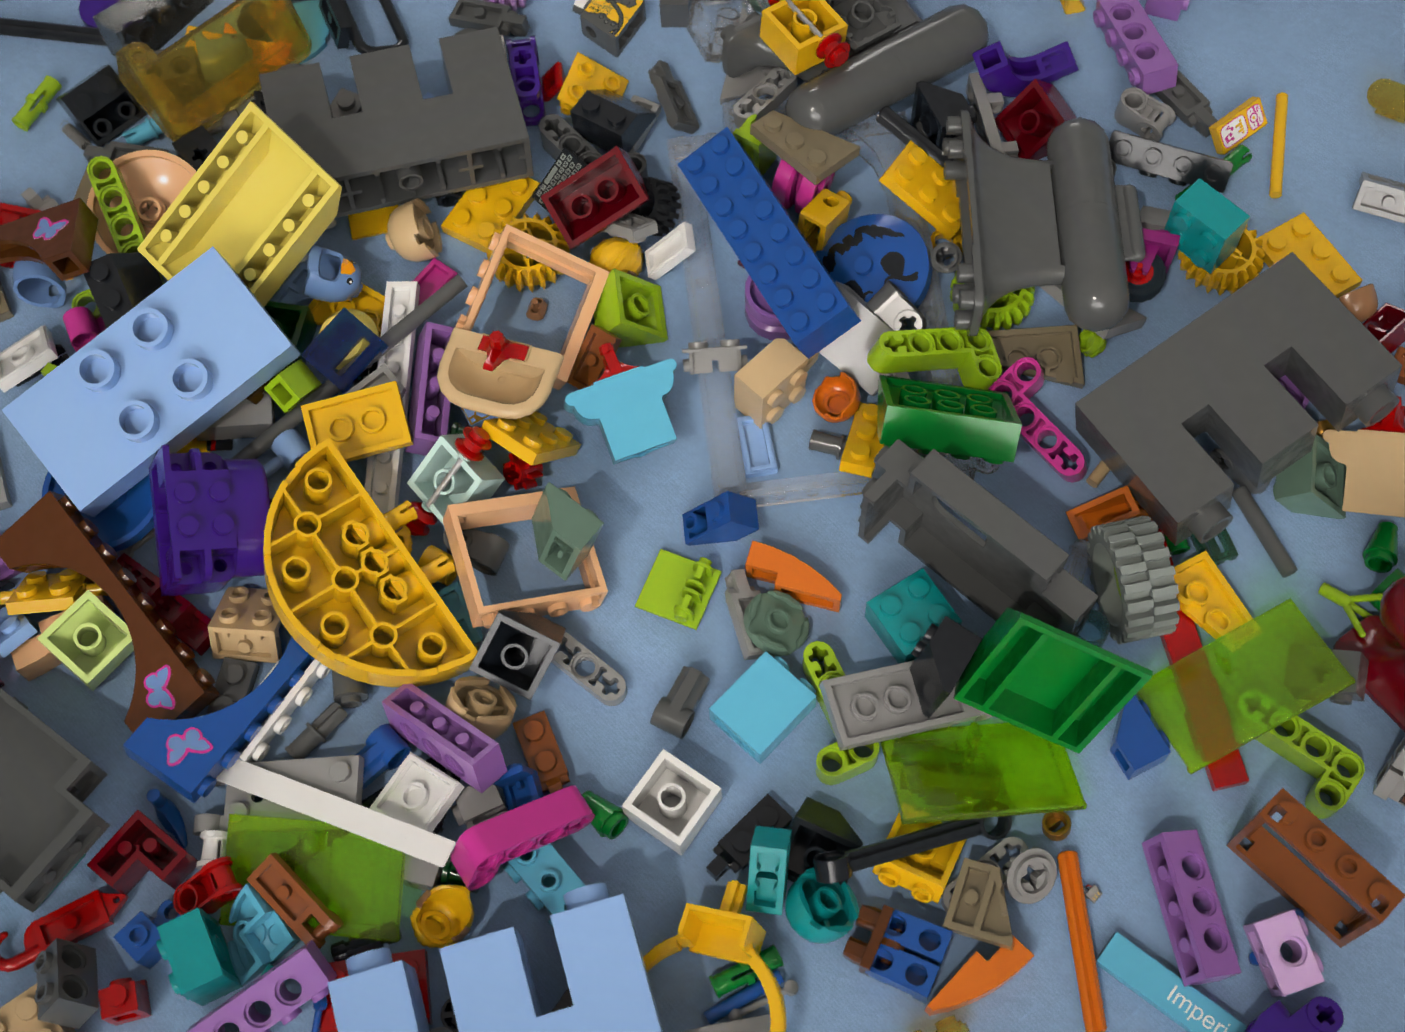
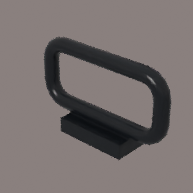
(344, 28)

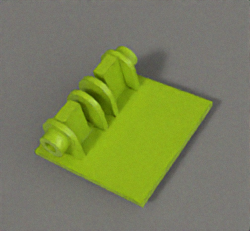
(678, 588)

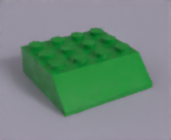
(1047, 680)

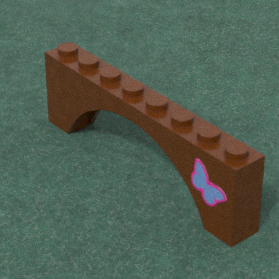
(55, 237)
(166, 676)

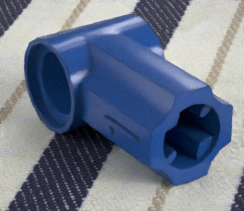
(382, 751)

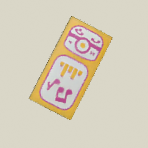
(1238, 125)

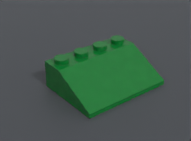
(947, 419)

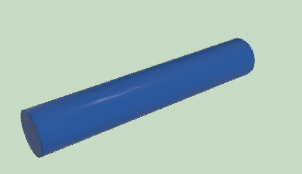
(737, 1000)

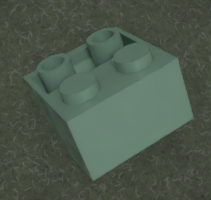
(563, 531)

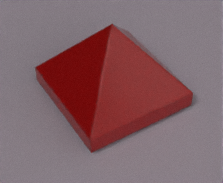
(552, 81)

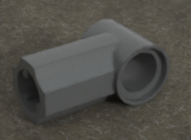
(676, 710)

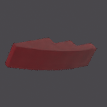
(187, 620)

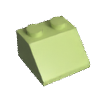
(89, 640)

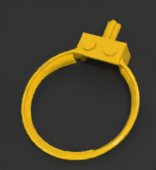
(726, 936)

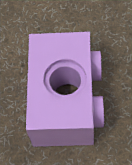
(1266, 940)

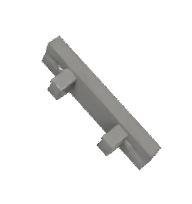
(985, 106)

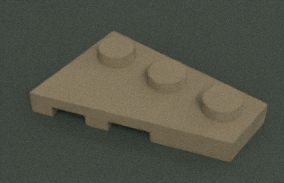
(806, 150)
(1052, 347)

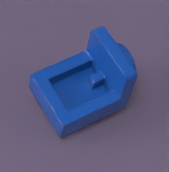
(520, 785)

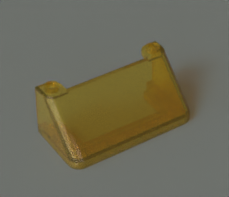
(213, 64)

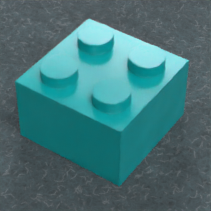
(1206, 225)
(906, 612)
(197, 957)

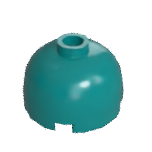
(820, 910)

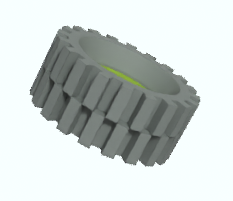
(1133, 579)

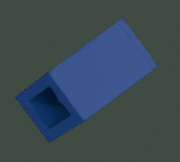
(721, 520)
(1136, 740)

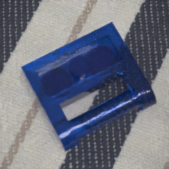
(336, 343)

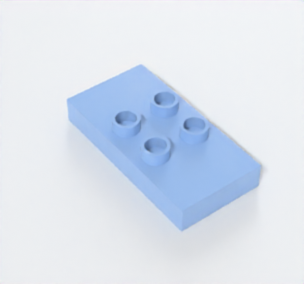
(151, 382)

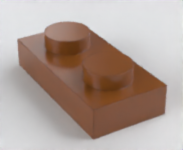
(589, 363)

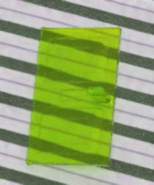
(1243, 685)
(979, 774)
(344, 870)

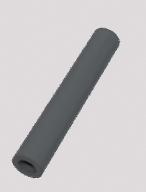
(1264, 531)

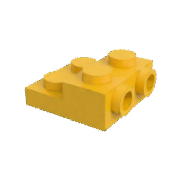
(923, 872)

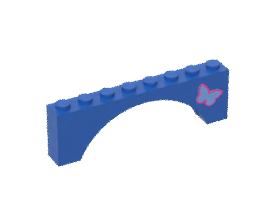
(197, 749)

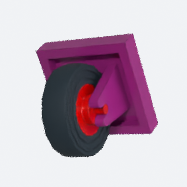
(1149, 275)

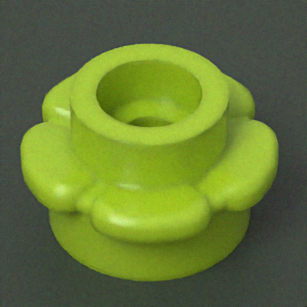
(1091, 343)

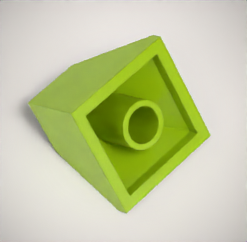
(631, 310)

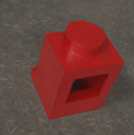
(124, 1001)

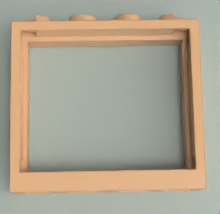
(556, 259)
(508, 510)

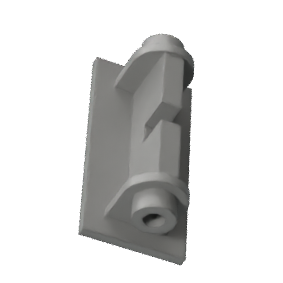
(727, 354)

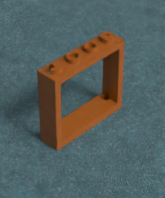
(1327, 854)

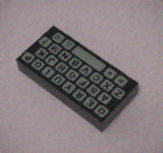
(564, 167)

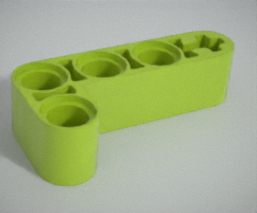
(938, 350)
(850, 763)
(1321, 768)

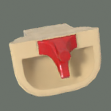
(496, 374)
(1373, 465)

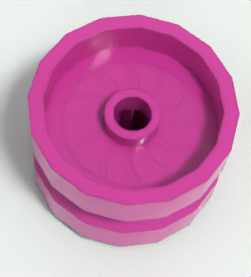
(794, 188)

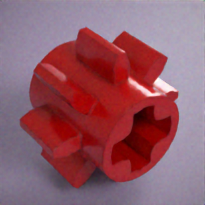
(521, 473)

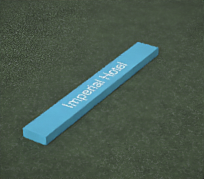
(1164, 989)

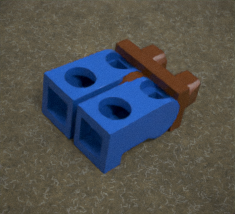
(900, 950)

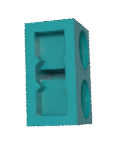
(768, 870)

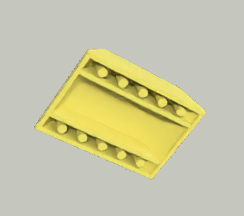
(252, 202)

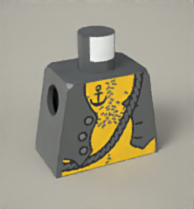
(610, 22)

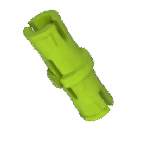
(48, 89)

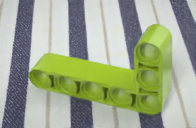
(115, 217)

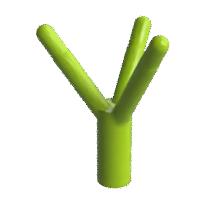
(1348, 604)

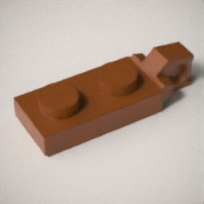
(542, 751)

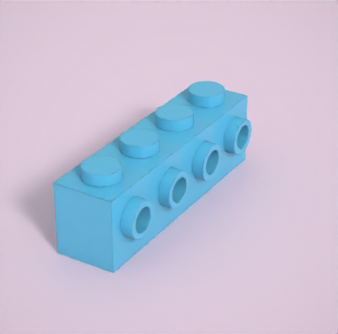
(546, 878)

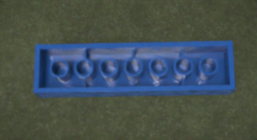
(768, 244)

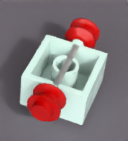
(452, 474)

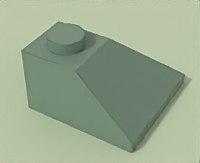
(1313, 484)

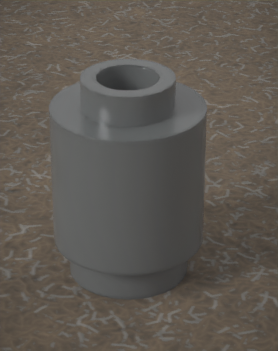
(348, 691)

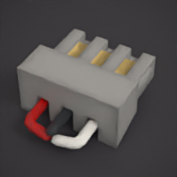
(1092, 893)

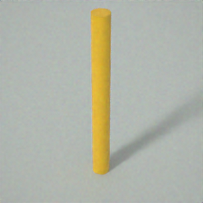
(1278, 146)

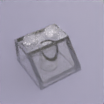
(709, 18)

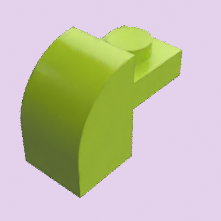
(292, 385)

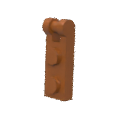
(293, 900)

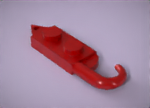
(68, 923)

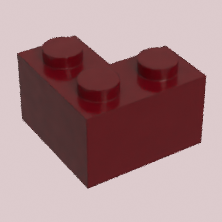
(137, 849)

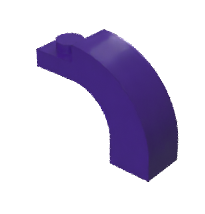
(1013, 74)

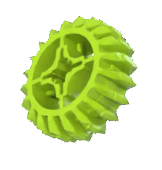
(1006, 310)

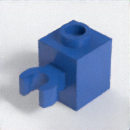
(141, 934)

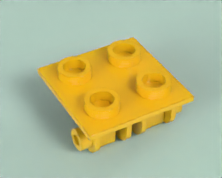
(587, 75)

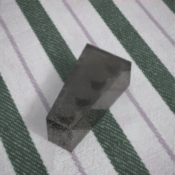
(146, 21)

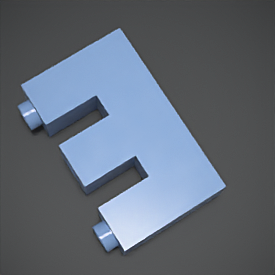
(495, 985)

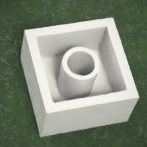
(672, 802)

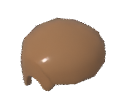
(1361, 302)

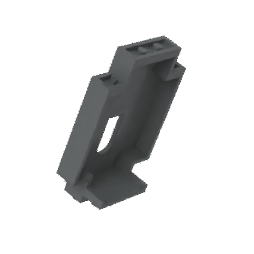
(1010, 569)
(41, 805)

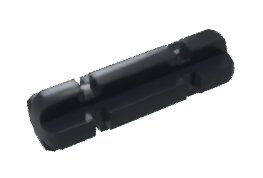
(343, 950)

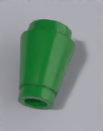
(1382, 548)
(609, 818)

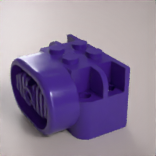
(207, 519)

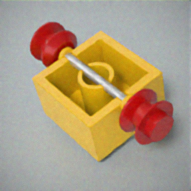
(805, 33)

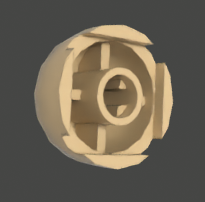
(412, 232)
(482, 705)

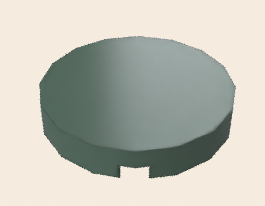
(776, 623)

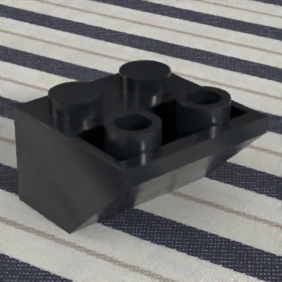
(101, 106)

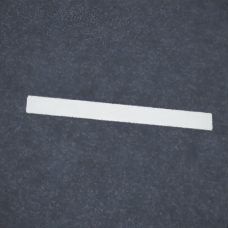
(339, 812)

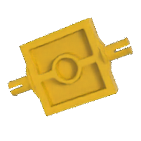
(48, 592)

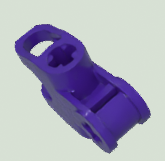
(526, 77)
(1317, 1015)

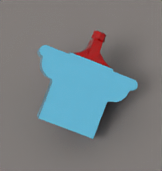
(627, 406)

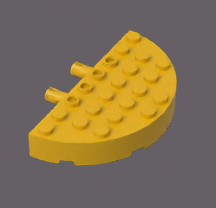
(351, 583)

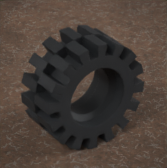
(664, 199)

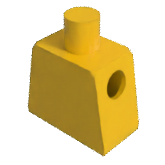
(824, 213)

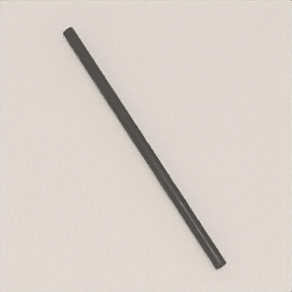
(328, 390)

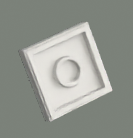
(26, 357)
(418, 794)

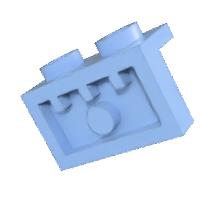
(14, 631)

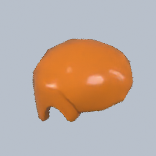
(837, 398)

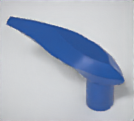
(168, 815)

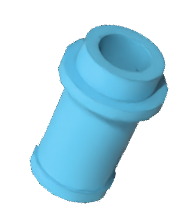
(142, 132)

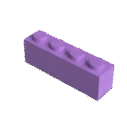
(428, 405)

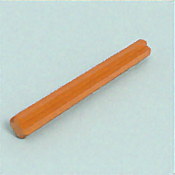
(1081, 942)

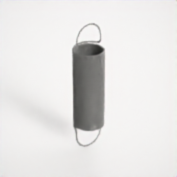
(78, 138)

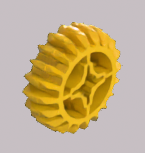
(524, 271)
(1235, 271)

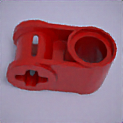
(208, 888)

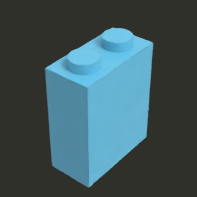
(763, 706)

